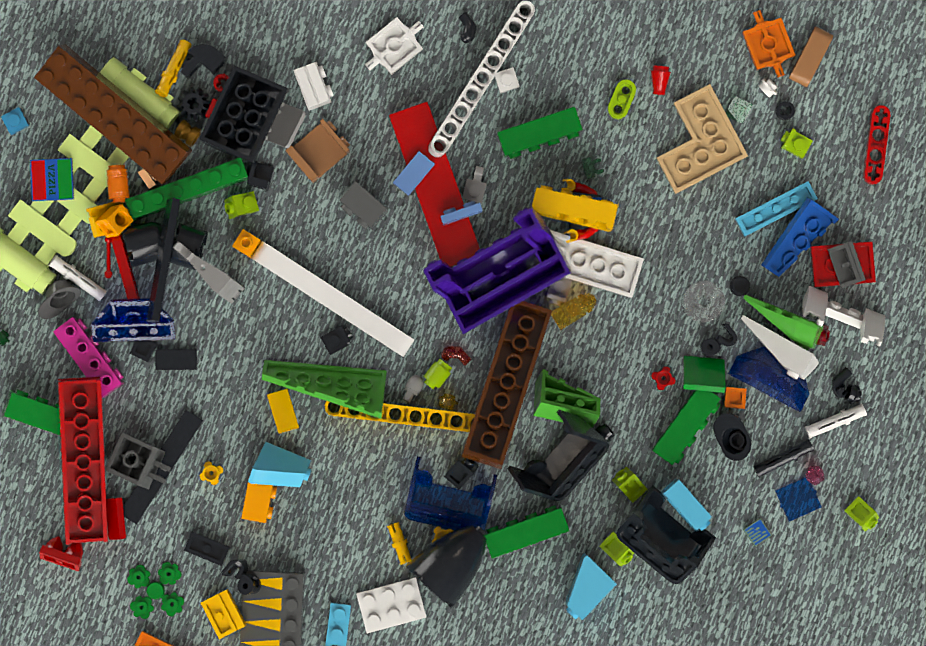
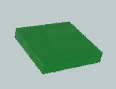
(704, 374)

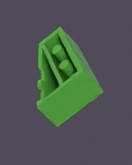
(556, 394)

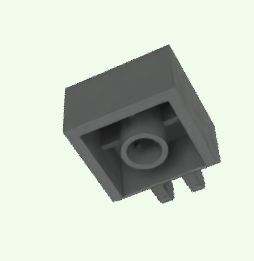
(147, 462)

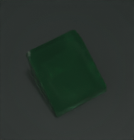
(738, 109)

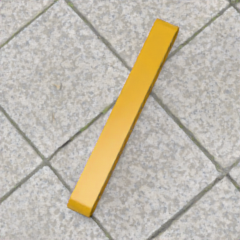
(405, 416)

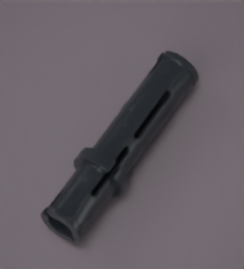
(783, 458)

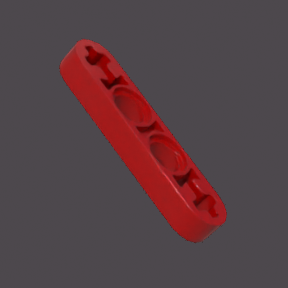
(873, 144)
(125, 267)

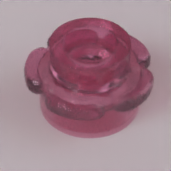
(814, 475)

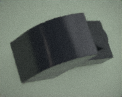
(203, 55)

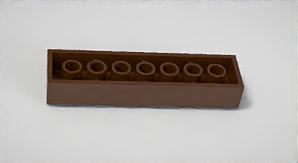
(113, 113)
(506, 384)

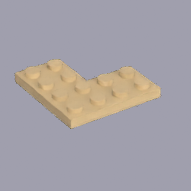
(712, 143)

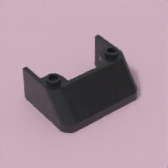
(566, 463)

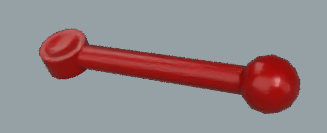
(108, 274)

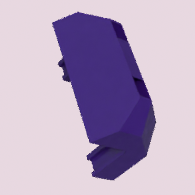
(502, 270)

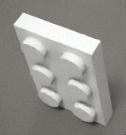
(391, 605)

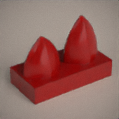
(70, 558)

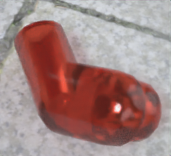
(455, 352)

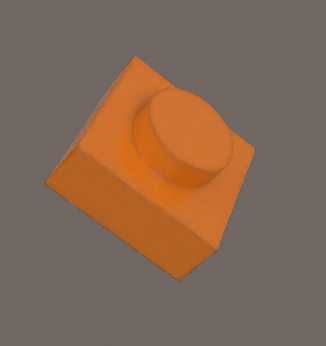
(735, 397)

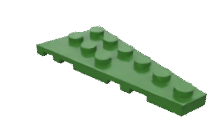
(344, 386)

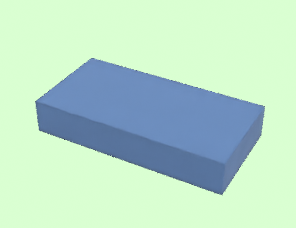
(413, 173)

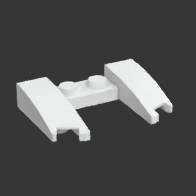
(870, 323)

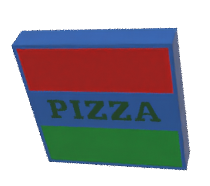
(52, 179)

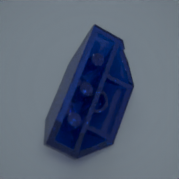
(127, 322)
(767, 375)

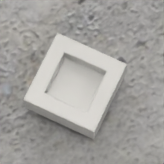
(506, 80)

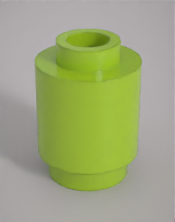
(437, 374)

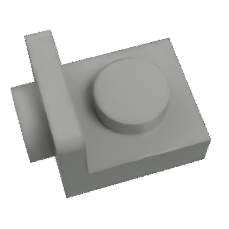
(559, 291)

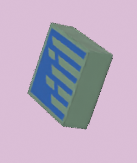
(757, 532)

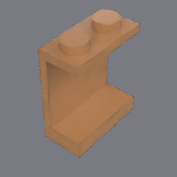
(319, 150)

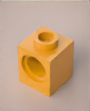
(108, 224)
(246, 243)

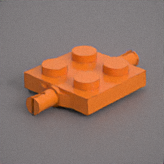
(768, 44)

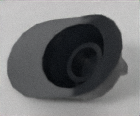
(732, 436)

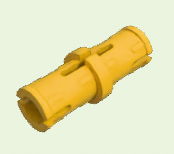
(399, 543)

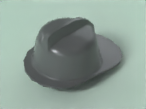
(58, 298)

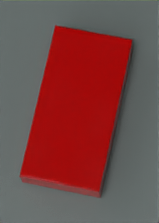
(115, 519)

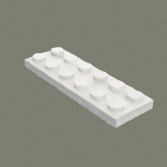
(600, 265)

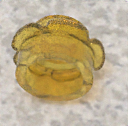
(447, 401)

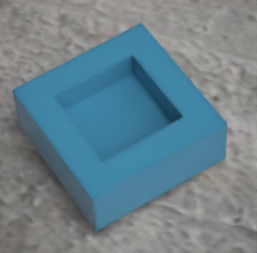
(15, 121)

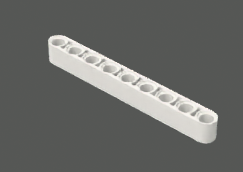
(488, 71)
(333, 299)

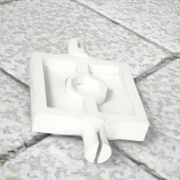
(394, 45)

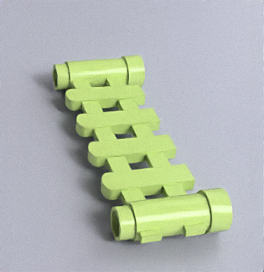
(32, 270)

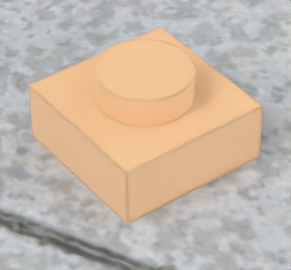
(149, 180)

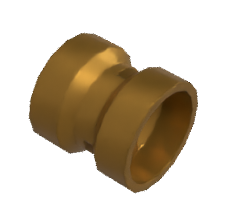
(187, 133)

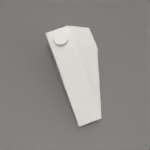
(791, 356)

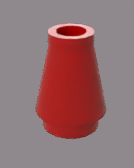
(660, 77)

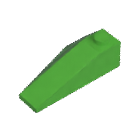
(794, 326)

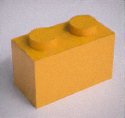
(258, 502)

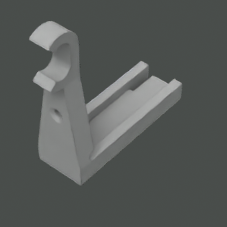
(215, 278)

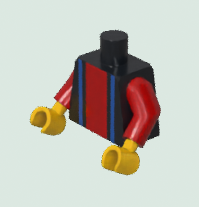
(576, 231)

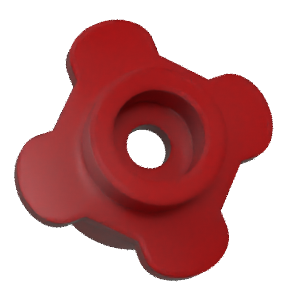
(657, 376)

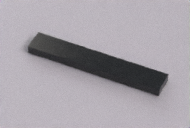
(163, 260)
(174, 448)

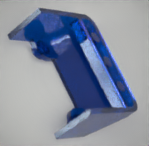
(446, 505)

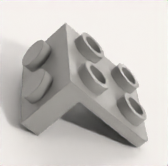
(285, 125)

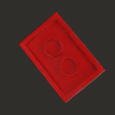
(823, 269)

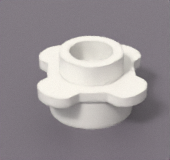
(768, 87)

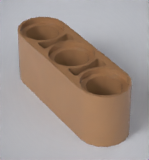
(811, 56)

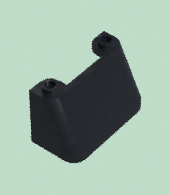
(662, 539)

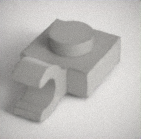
(474, 188)

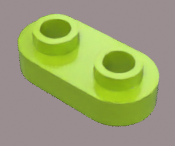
(621, 99)

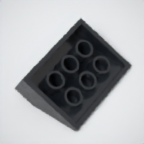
(243, 114)

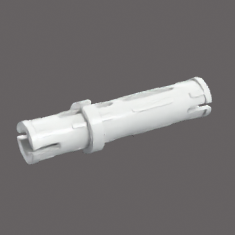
(69, 272)
(857, 412)

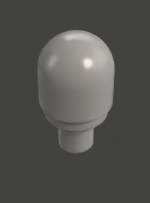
(413, 387)

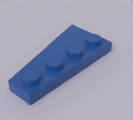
(802, 230)

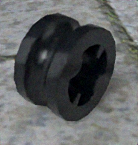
(784, 117)

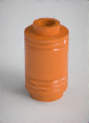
(117, 183)

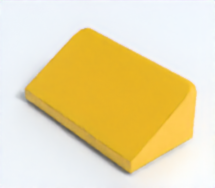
(283, 411)

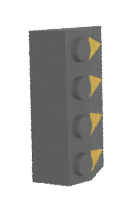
(275, 611)

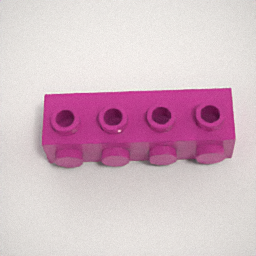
(88, 356)

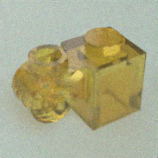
(573, 310)

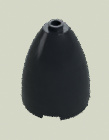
(450, 563)

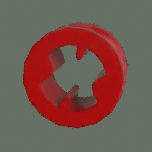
(217, 81)

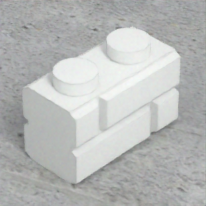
(313, 86)

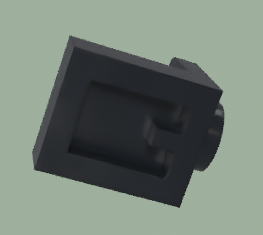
(337, 339)
(461, 472)

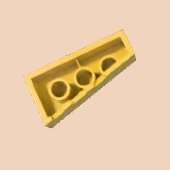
(574, 209)

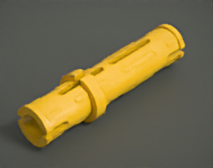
(169, 76)

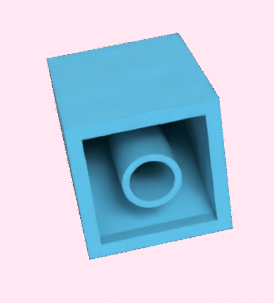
(588, 588)

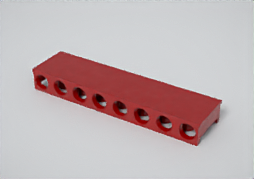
(438, 189)
(82, 459)

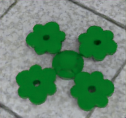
(155, 590)

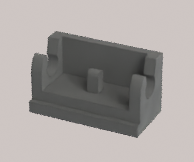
(846, 264)

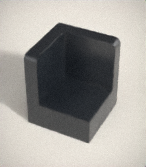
(260, 175)

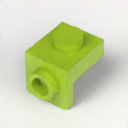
(241, 205)

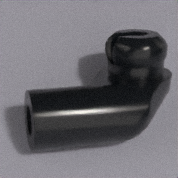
(469, 29)
(838, 383)

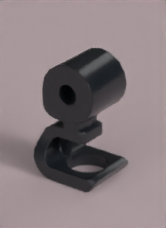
(712, 346)
(247, 583)

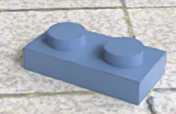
(469, 209)

